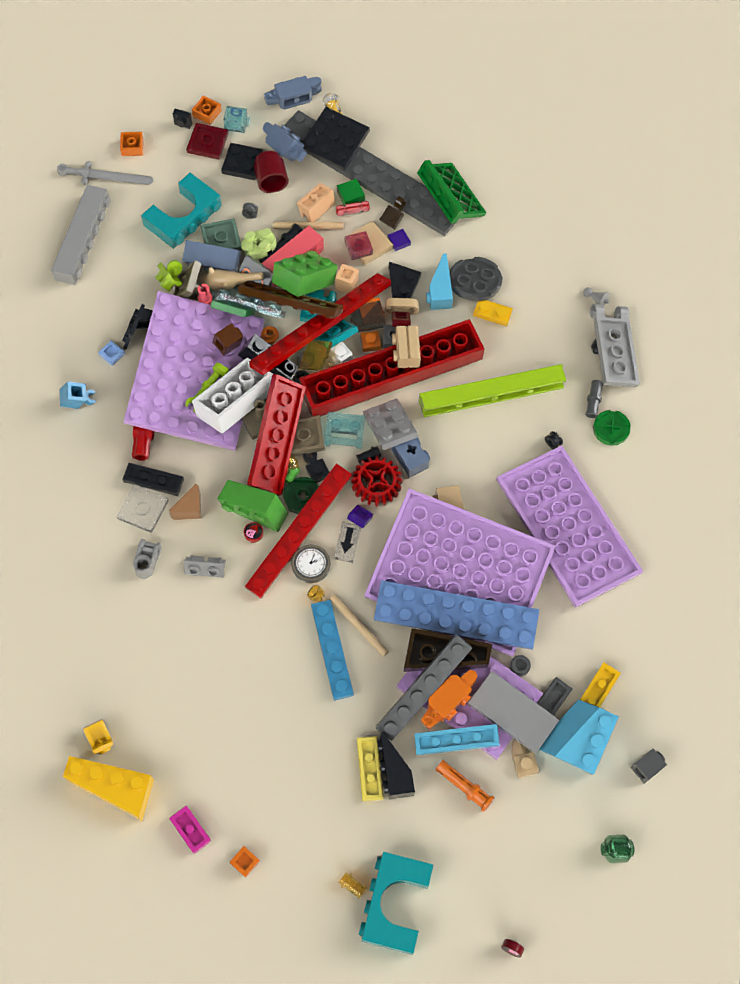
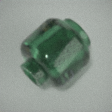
(617, 848)

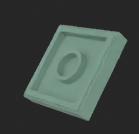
(222, 234)

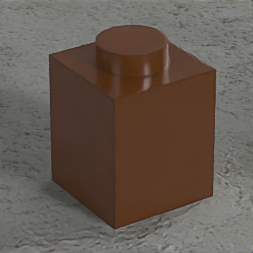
(228, 339)

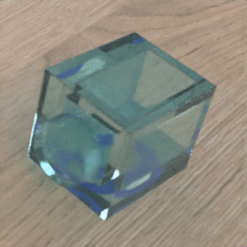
(236, 119)

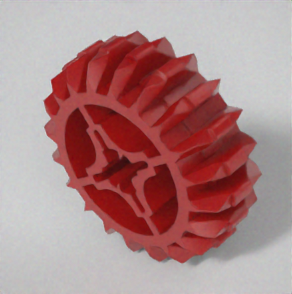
(375, 471)

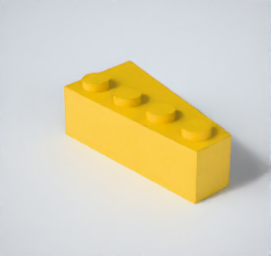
(114, 785)

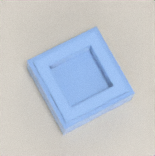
(111, 353)

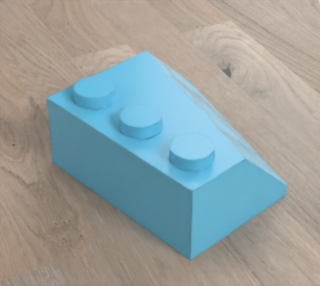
(581, 736)

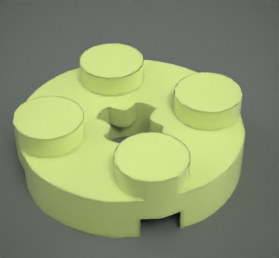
(264, 238)

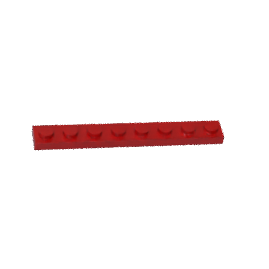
(298, 531)

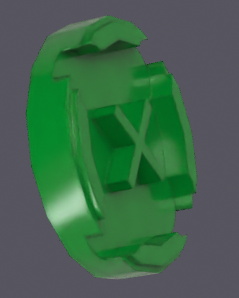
(611, 427)

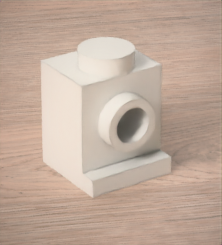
(339, 354)

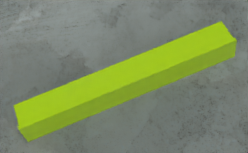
(492, 390)

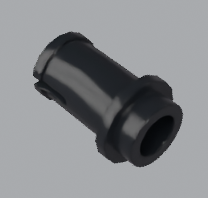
(372, 453)

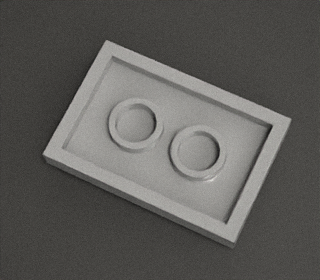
(390, 424)

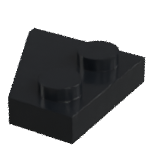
(403, 280)

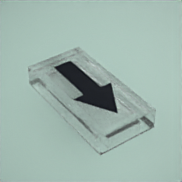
(347, 542)

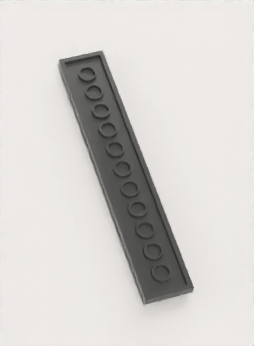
(383, 180)

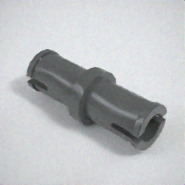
(594, 398)

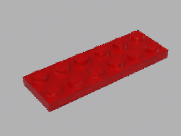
(276, 435)

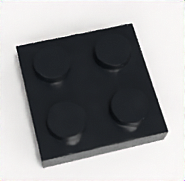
(240, 161)

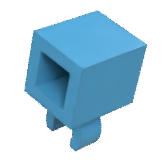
(75, 394)

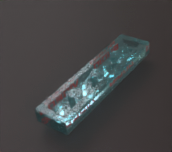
(256, 305)

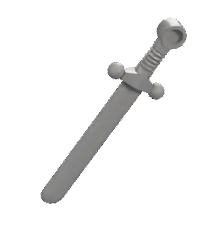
(86, 172)

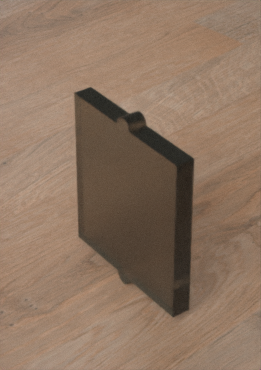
(368, 317)

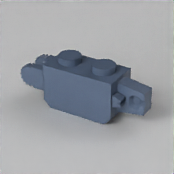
(293, 92)
(284, 142)

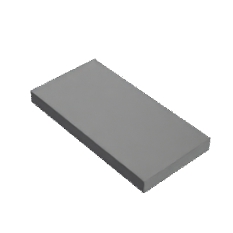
(513, 712)

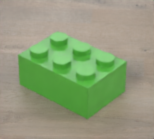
(304, 273)

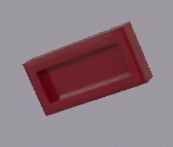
(401, 319)

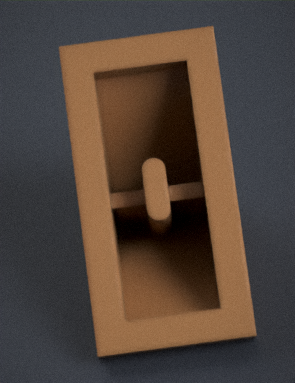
(188, 506)

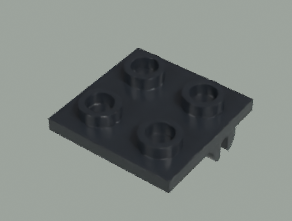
(139, 320)

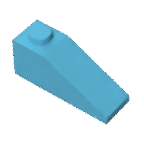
(440, 288)

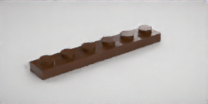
(283, 298)

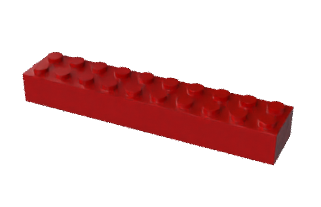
(378, 373)

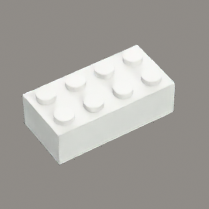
(232, 396)

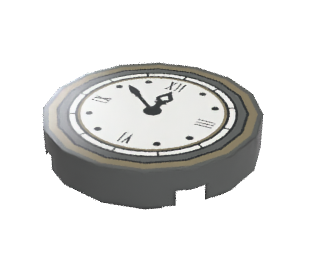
(311, 563)

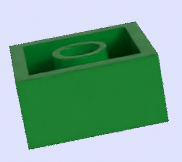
(350, 192)

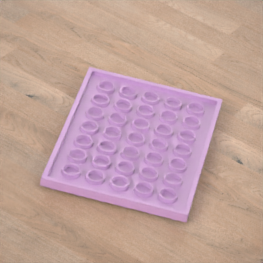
(175, 364)
(461, 555)

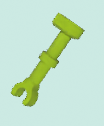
(219, 371)

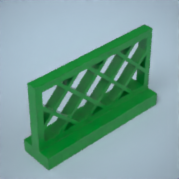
(445, 195)

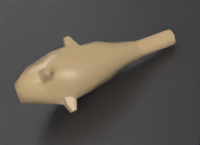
(227, 279)

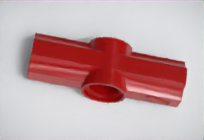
(142, 443)

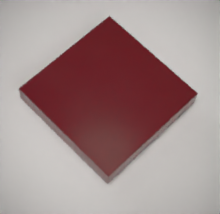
(207, 141)

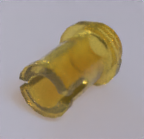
(352, 885)

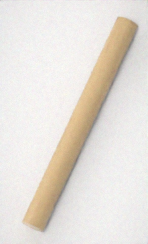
(314, 225)
(358, 625)

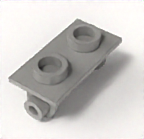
(197, 566)

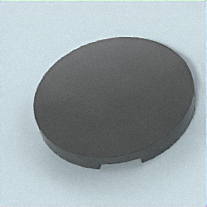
(475, 279)

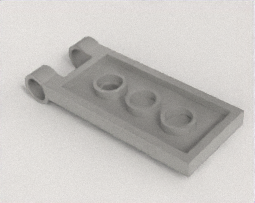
(618, 354)

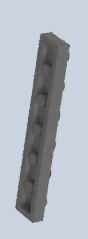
(423, 687)

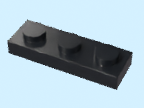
(153, 479)

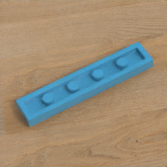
(332, 650)

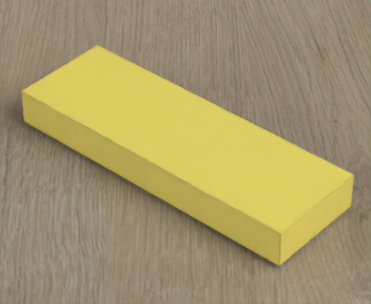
(369, 769)

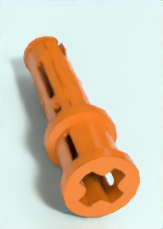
(471, 790)

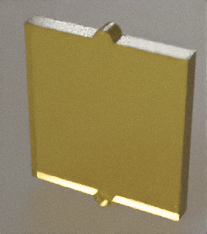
(315, 355)

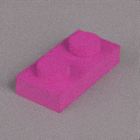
(190, 829)

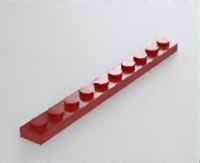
(318, 325)

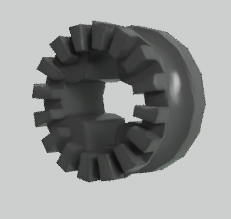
(250, 210)

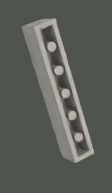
(81, 235)

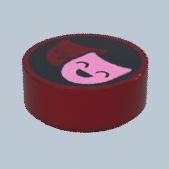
(512, 948)

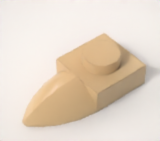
(523, 760)

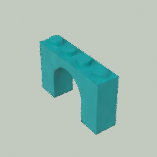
(175, 230)
(377, 928)

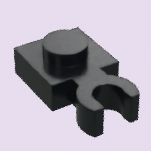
(316, 468)

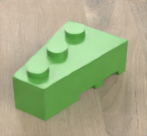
(253, 504)

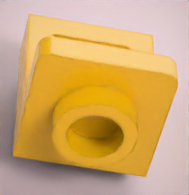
(98, 737)

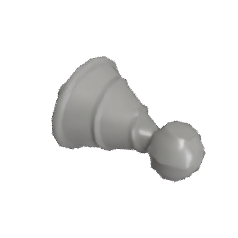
(598, 297)

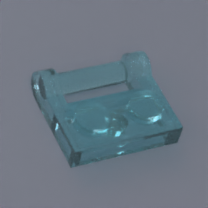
(344, 424)

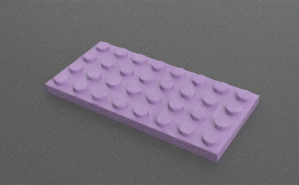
(564, 512)

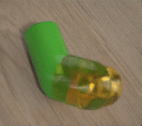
(293, 470)

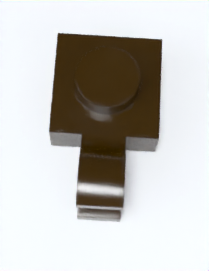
(393, 215)

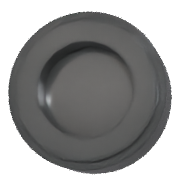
(520, 665)

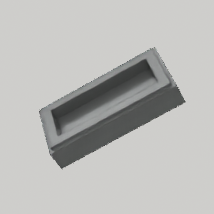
(554, 696)

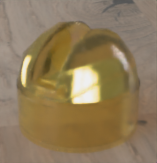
(316, 593)

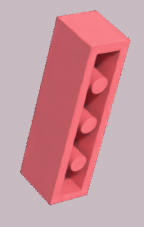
(302, 243)

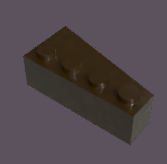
(426, 645)

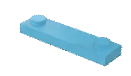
(457, 739)

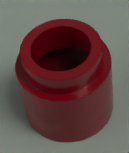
(270, 172)

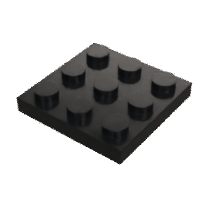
(335, 138)

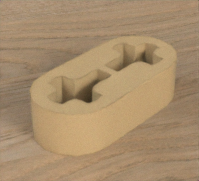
(402, 305)

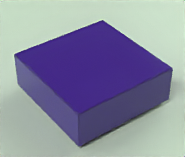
(399, 239)
(360, 516)

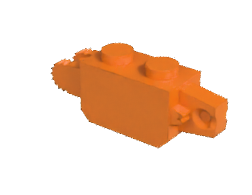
(448, 698)

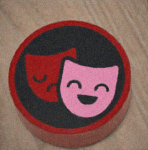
(253, 532)

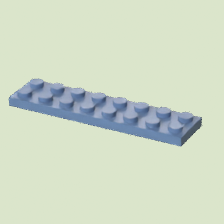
(456, 615)

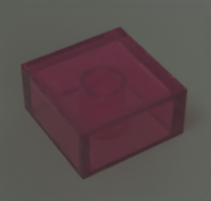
(358, 245)

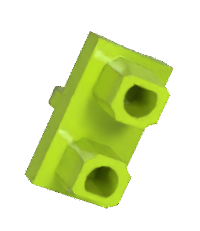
(168, 275)

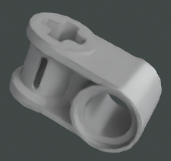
(146, 555)

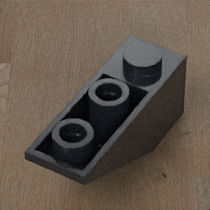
(256, 345)
(398, 775)

